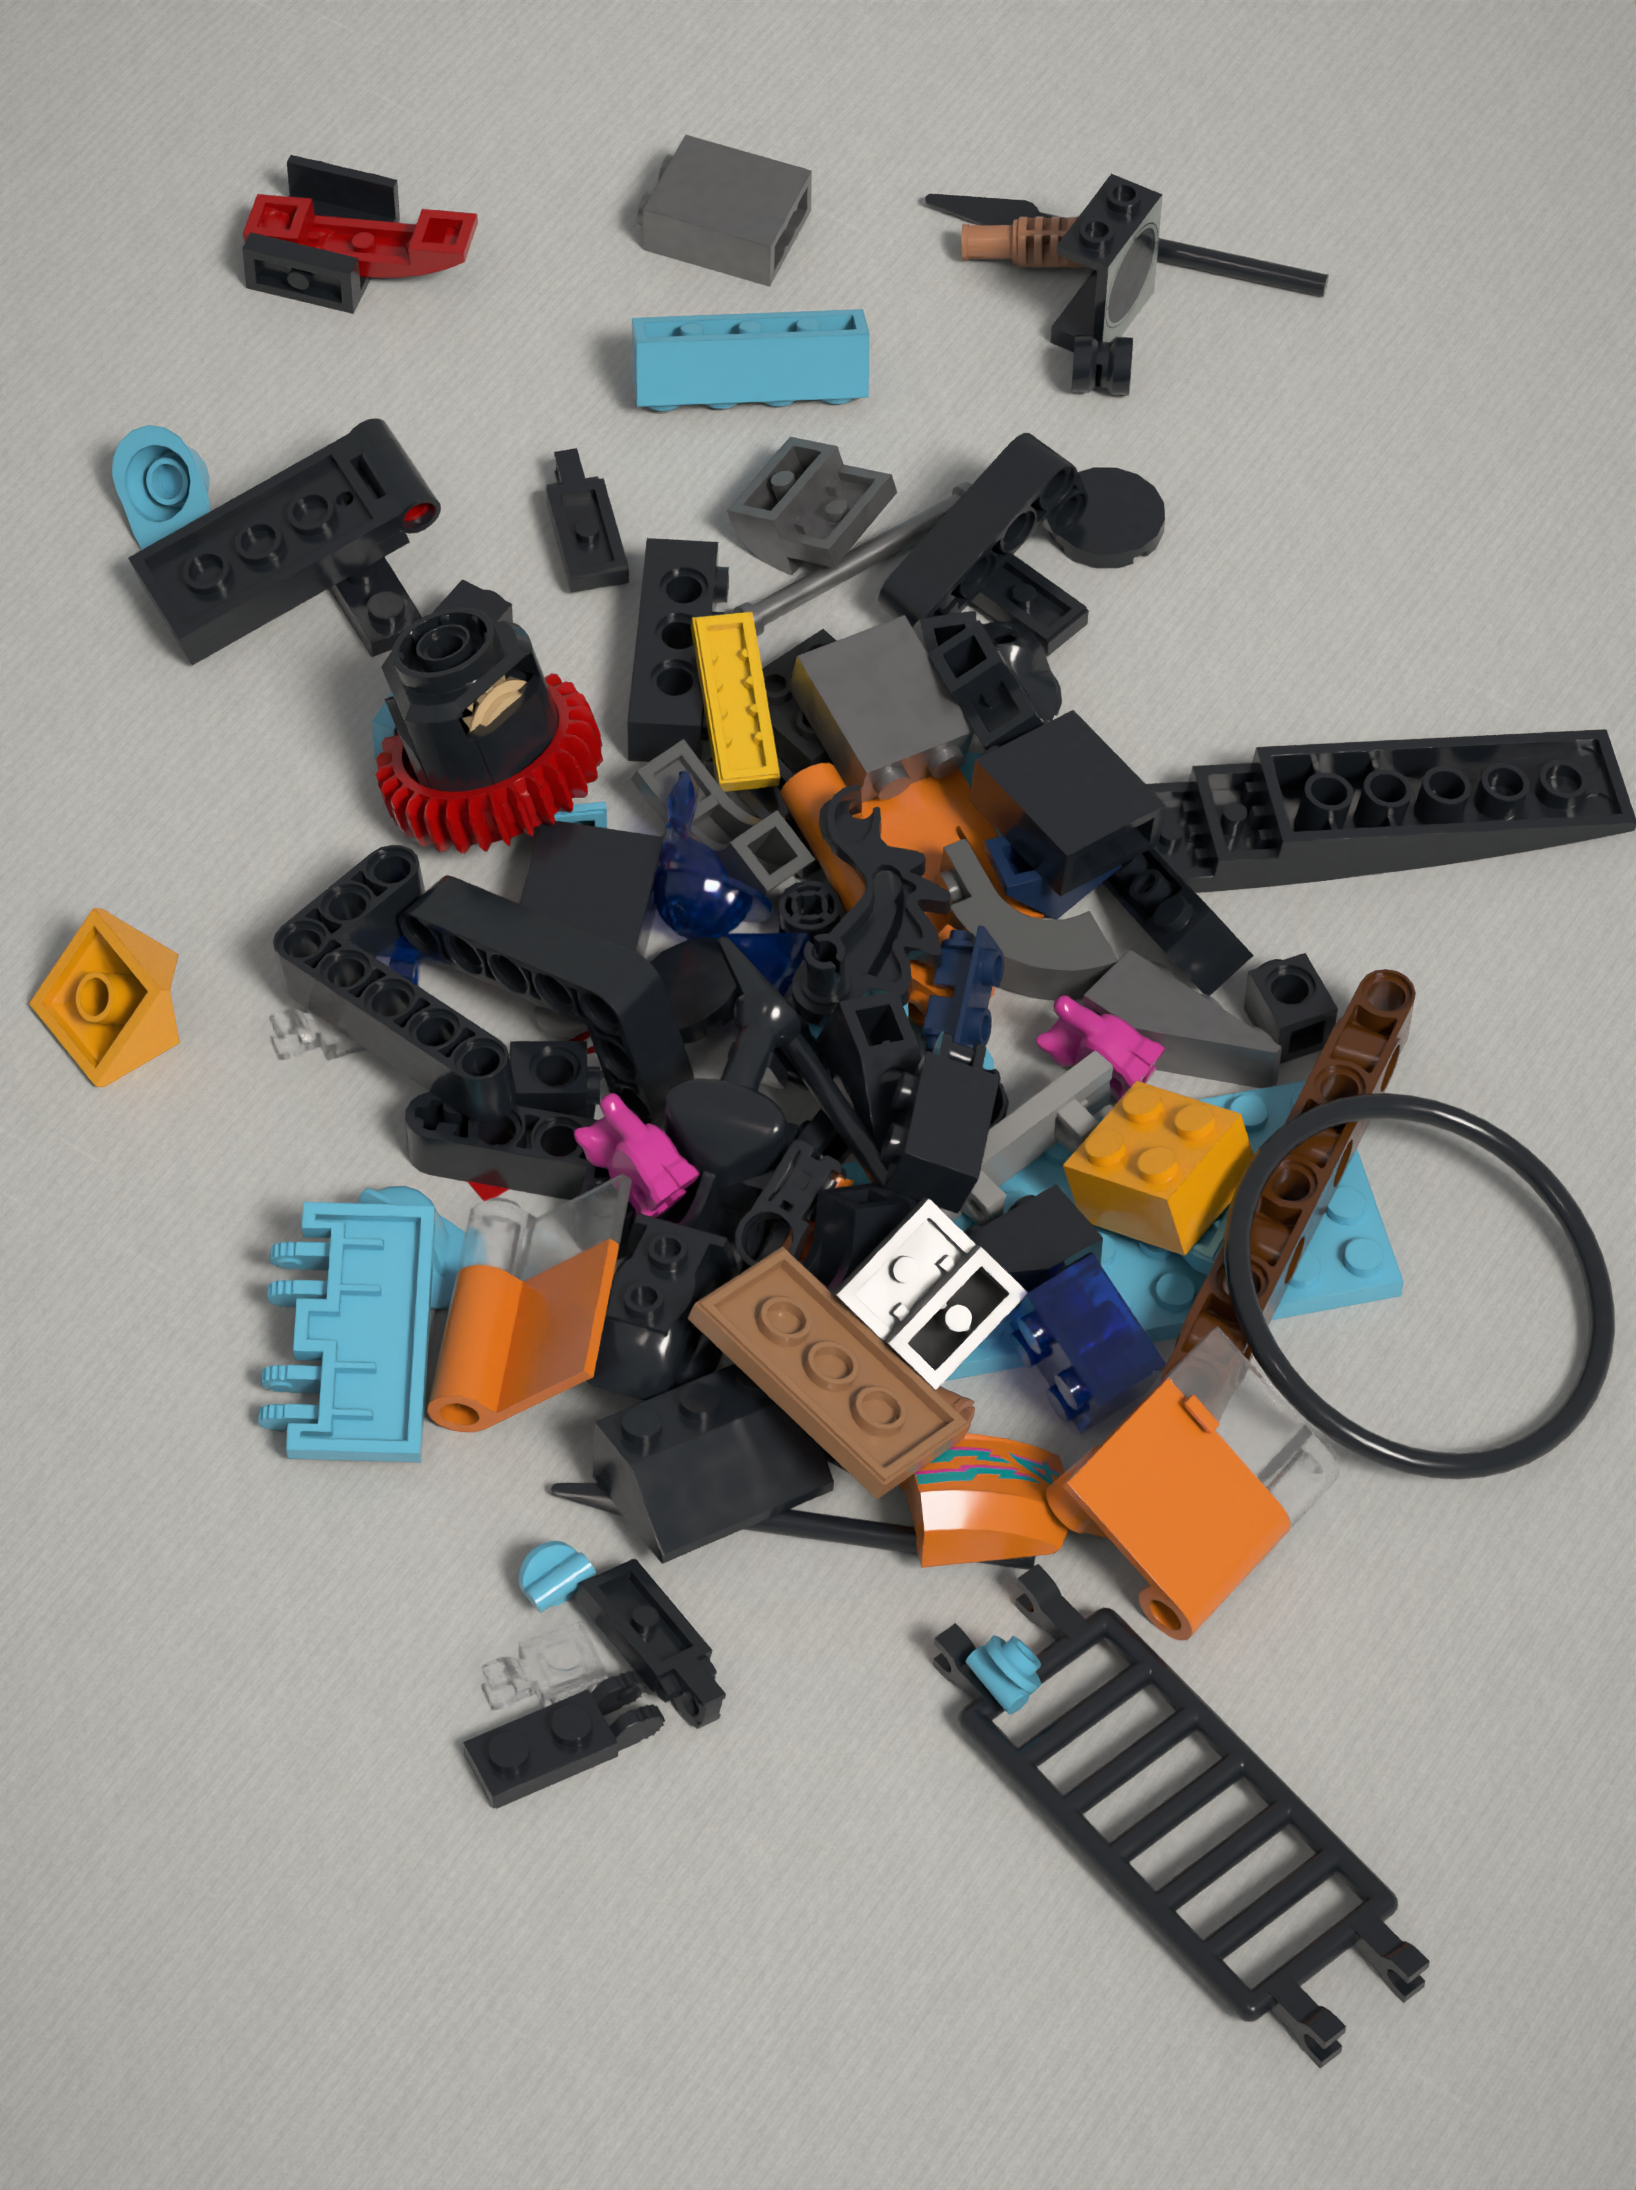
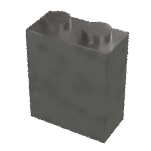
(725, 210)
(881, 710)

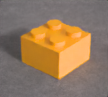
(1159, 1167)

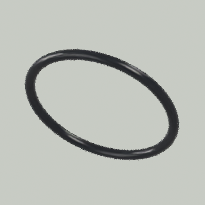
(1316, 1410)

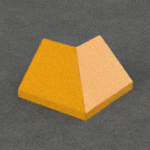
(110, 998)

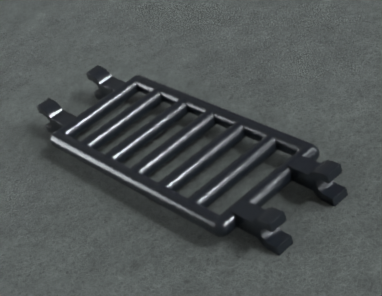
(1279, 1991)

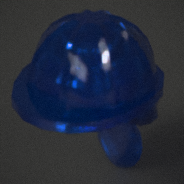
(691, 881)

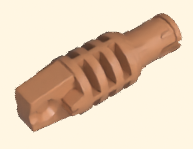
(1026, 242)

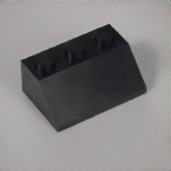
(705, 1462)

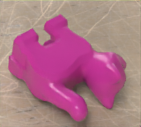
(1083, 1031)
(640, 1153)

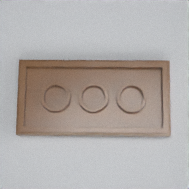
(829, 1372)

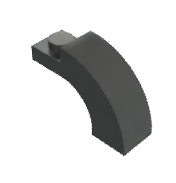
(750, 848)
(1039, 954)

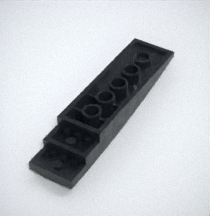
(1387, 807)

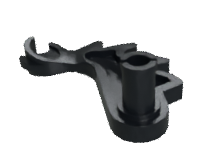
(883, 930)

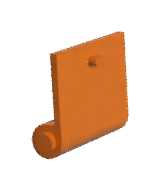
(917, 820)

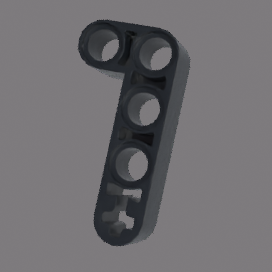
(984, 529)
(463, 1149)

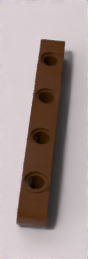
(1353, 1062)

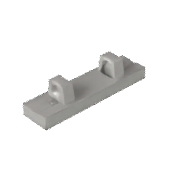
(1052, 1116)

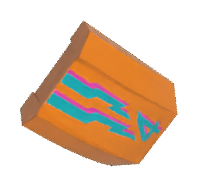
(985, 1503)

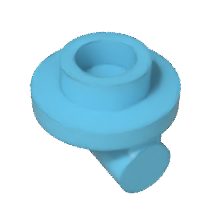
(553, 1574)
(1006, 1671)

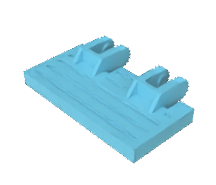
(363, 1326)

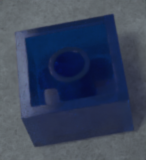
(1085, 1344)

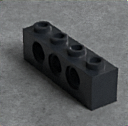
(666, 694)

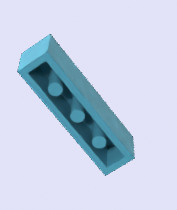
(750, 358)

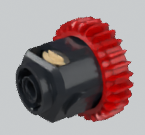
(480, 734)

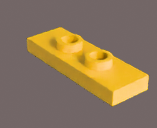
(735, 701)

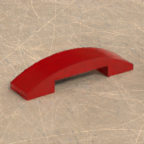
(382, 247)

